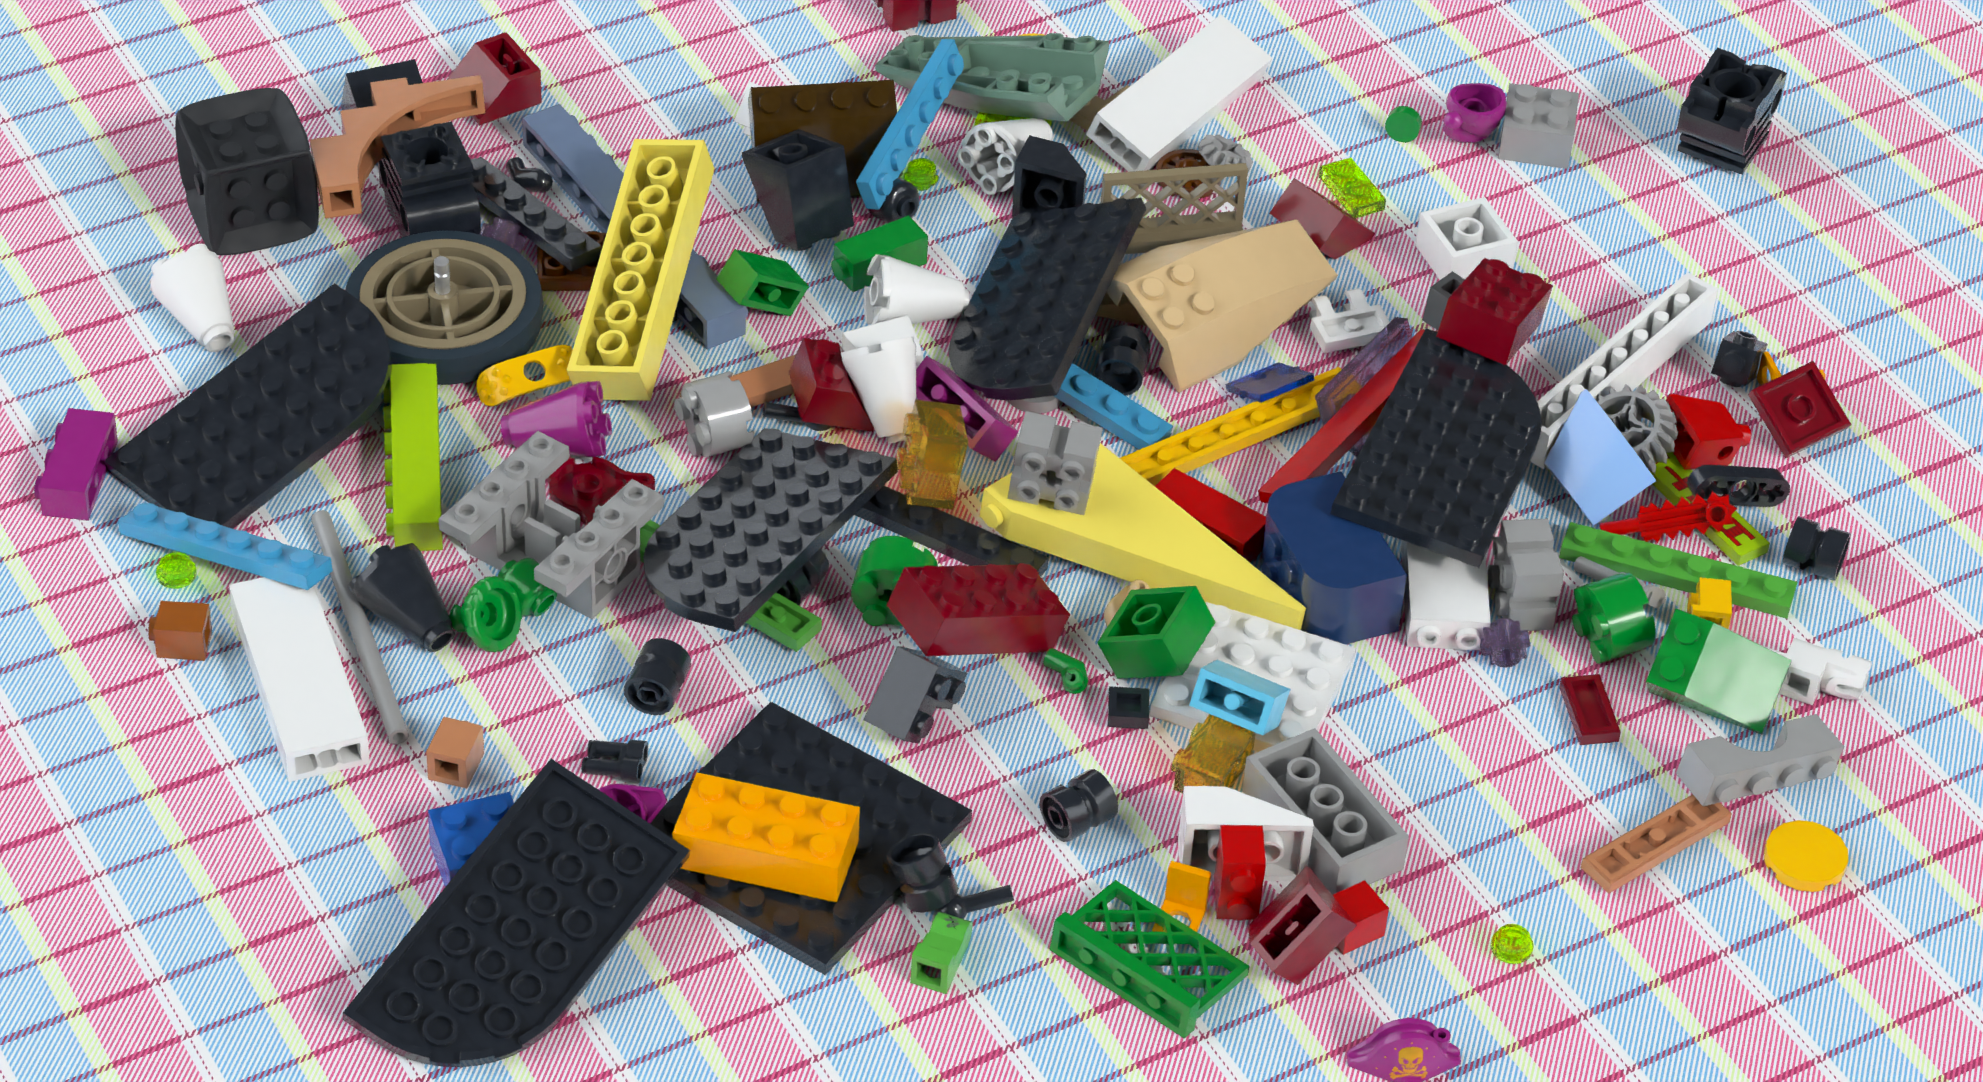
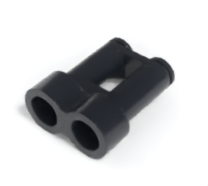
(630, 762)

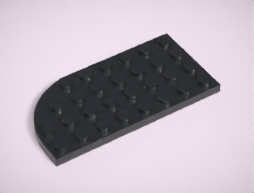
(1041, 298)
(263, 415)
(1444, 452)
(758, 525)
(518, 927)

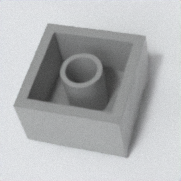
(1538, 125)

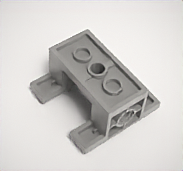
(512, 520)

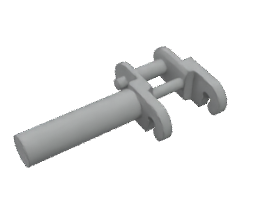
(1655, 595)

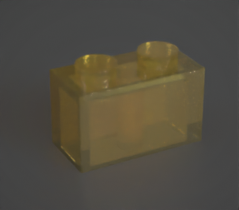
(1213, 755)

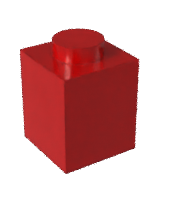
(1366, 911)

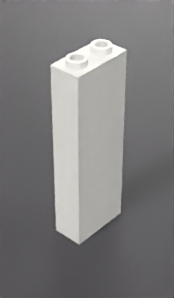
(1179, 96)
(1443, 600)
(299, 678)

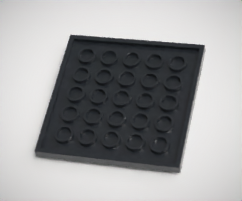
(800, 758)

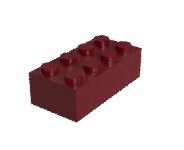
(977, 609)

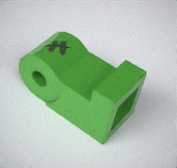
(941, 949)

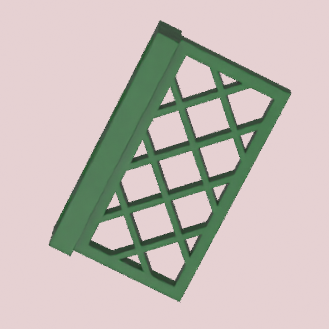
(1130, 973)

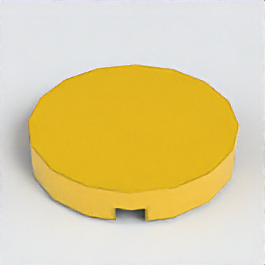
(1806, 855)

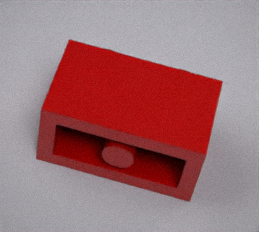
(1239, 872)

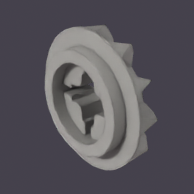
(1221, 151)

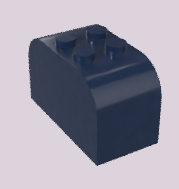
(1331, 564)

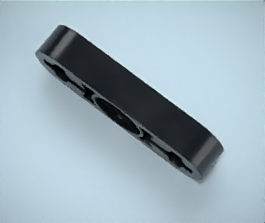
(1750, 494)

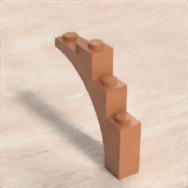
(348, 159)

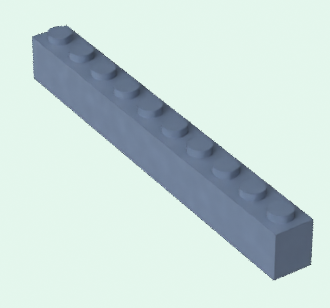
(594, 184)

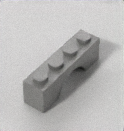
(1722, 771)

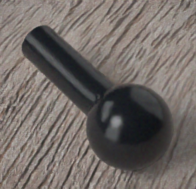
(789, 413)
(960, 906)

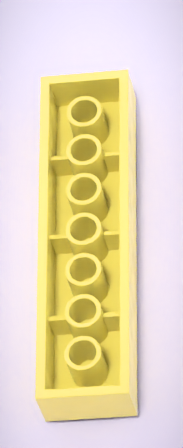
(642, 268)

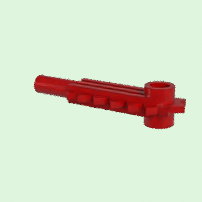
(1670, 519)

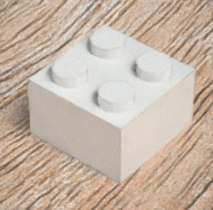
(1462, 236)

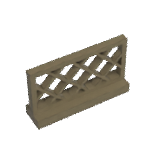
(1171, 226)

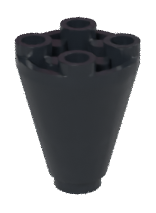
(404, 595)

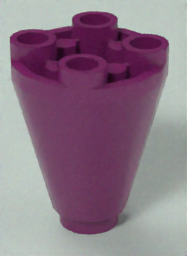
(568, 416)

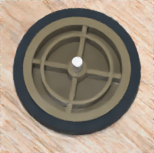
(451, 301)

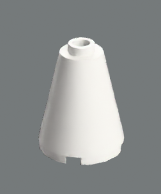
(912, 291)
(885, 383)

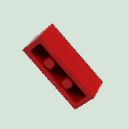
(1223, 516)

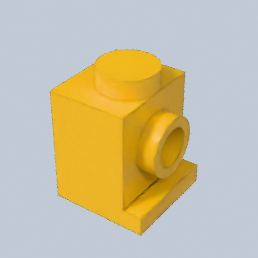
(1712, 601)

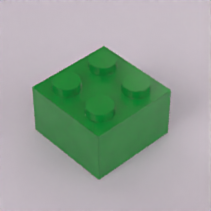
(1156, 632)

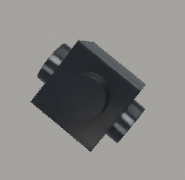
(1738, 358)

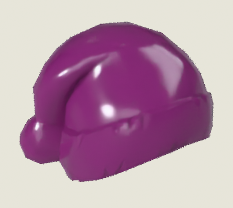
(1473, 111)

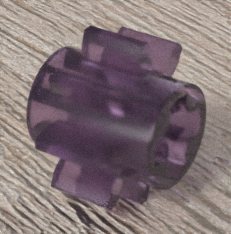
(505, 232)
(1505, 642)

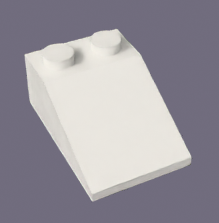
(1207, 807)

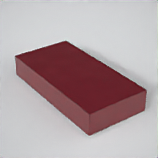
(1589, 709)

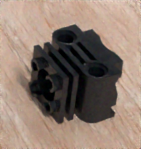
(1729, 111)
(429, 181)

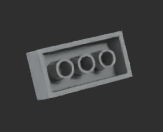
(1351, 829)

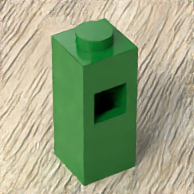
(897, 239)

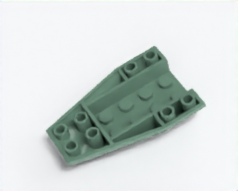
(1010, 74)

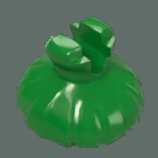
(489, 614)

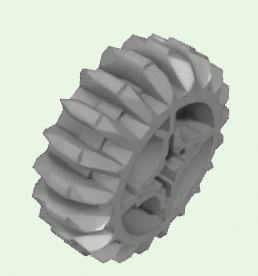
(1626, 412)

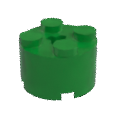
(879, 573)
(1613, 617)

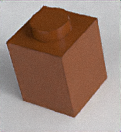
(181, 630)

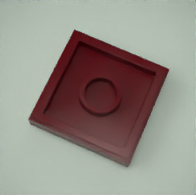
(1799, 409)

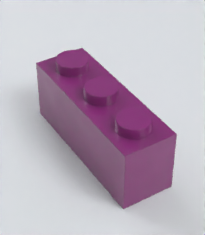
(985, 428)
(76, 464)

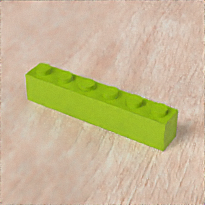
(415, 456)

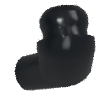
(529, 178)

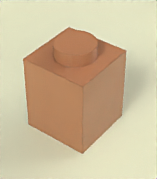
(455, 752)

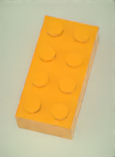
(767, 836)

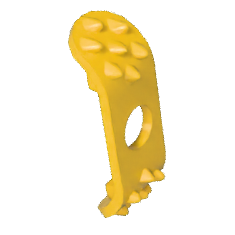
(508, 380)

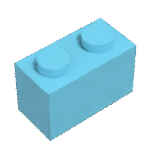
(1239, 697)

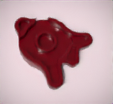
(590, 484)

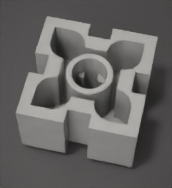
(1054, 463)
(1526, 573)

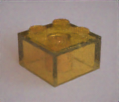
(932, 454)

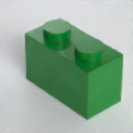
(762, 282)

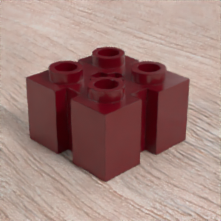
(907, 13)

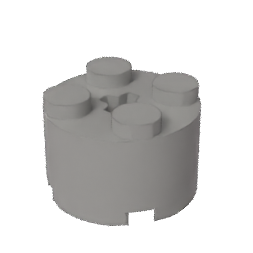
(715, 415)

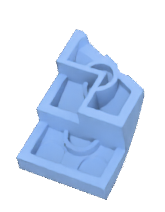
(1596, 461)

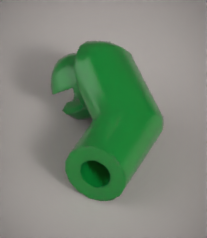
(1072, 670)

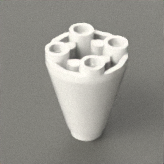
(993, 147)
(196, 295)

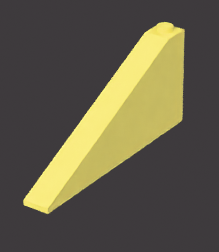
(1140, 536)

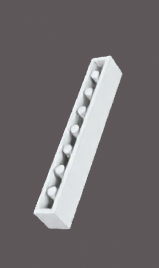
(1630, 354)

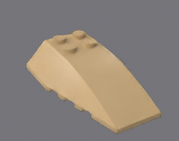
(1221, 295)

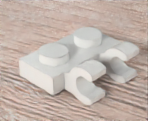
(1349, 328)

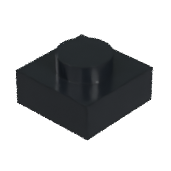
(1128, 707)

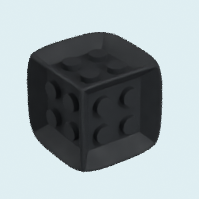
(247, 171)

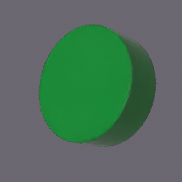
(1403, 124)

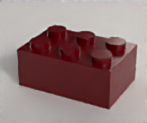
(1495, 310)

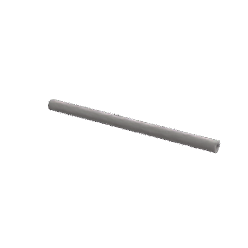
(360, 630)

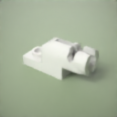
(1822, 670)

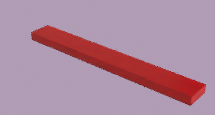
(1344, 428)

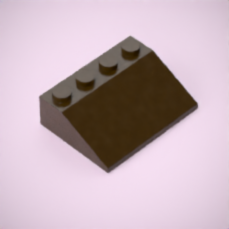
(841, 112)

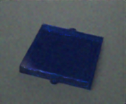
(1269, 382)

